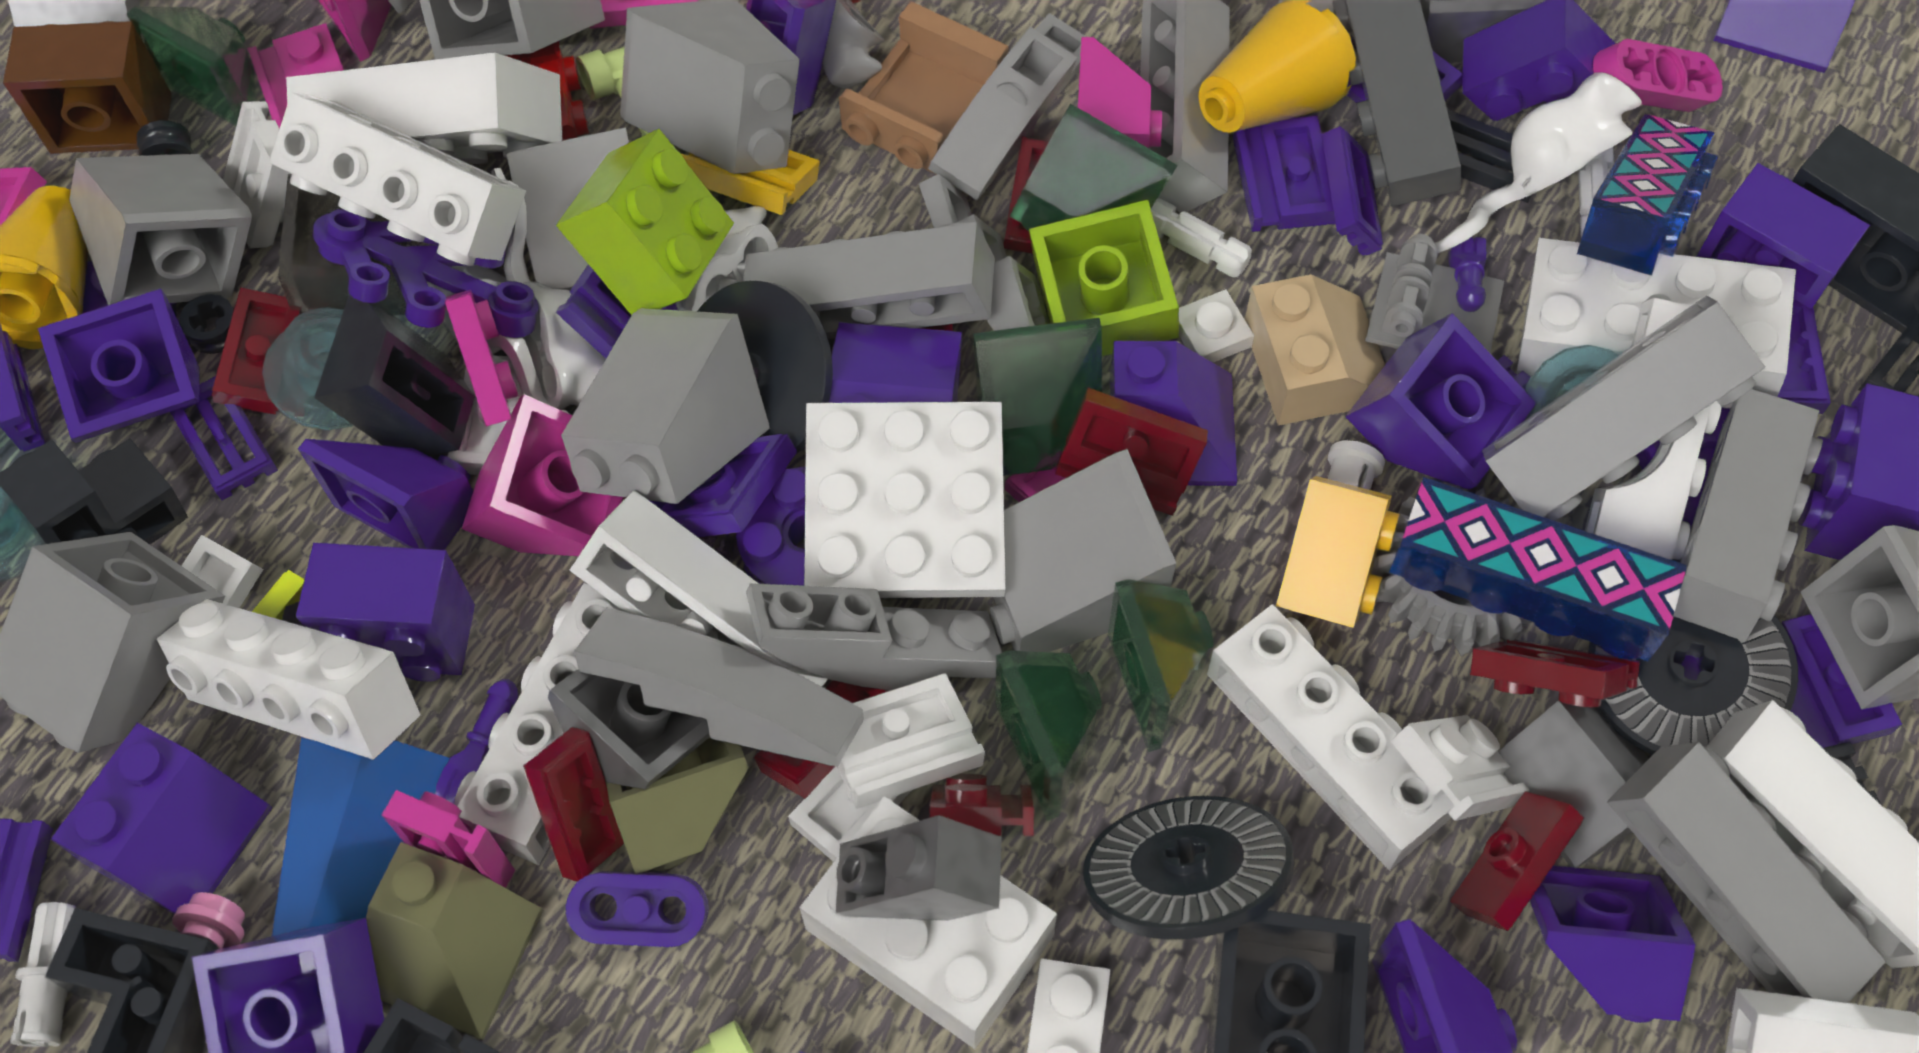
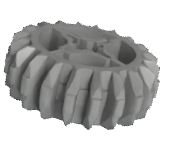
(1430, 612)

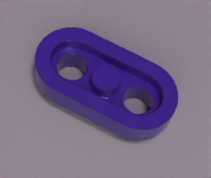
(639, 909)

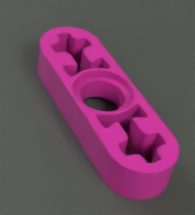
(1662, 74)

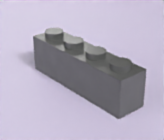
(1402, 99)

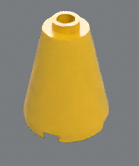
(1281, 70)
(41, 266)

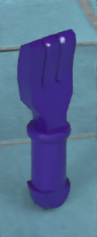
(1469, 262)
(500, 699)

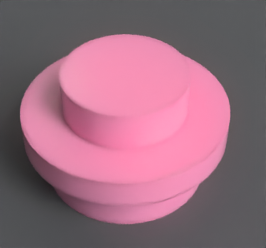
(211, 919)

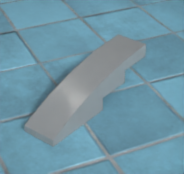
(1015, 289)
(736, 691)

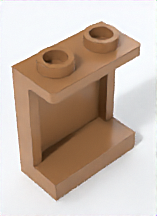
(921, 86)

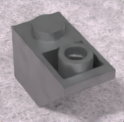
(920, 872)

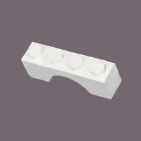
(1651, 505)

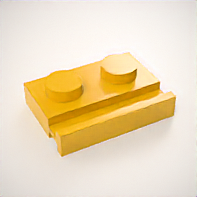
(762, 188)

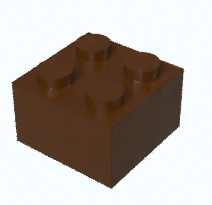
(85, 85)

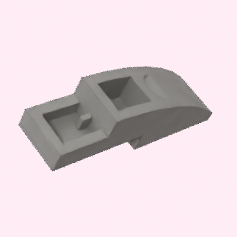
(1009, 106)
(860, 643)

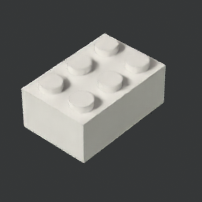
(949, 969)

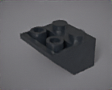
(394, 383)

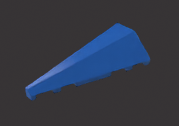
(337, 829)

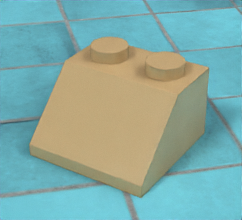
(1311, 347)

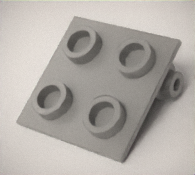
(1419, 292)

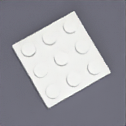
(905, 498)

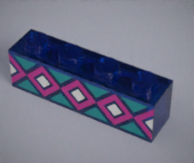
(1649, 195)
(1538, 570)

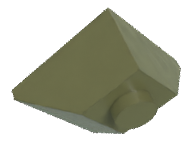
(679, 808)
(446, 938)

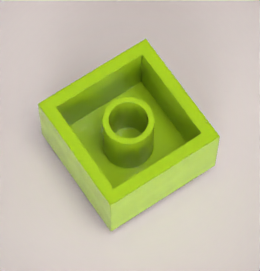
(646, 224)
(1108, 270)

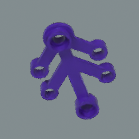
(354, 239)

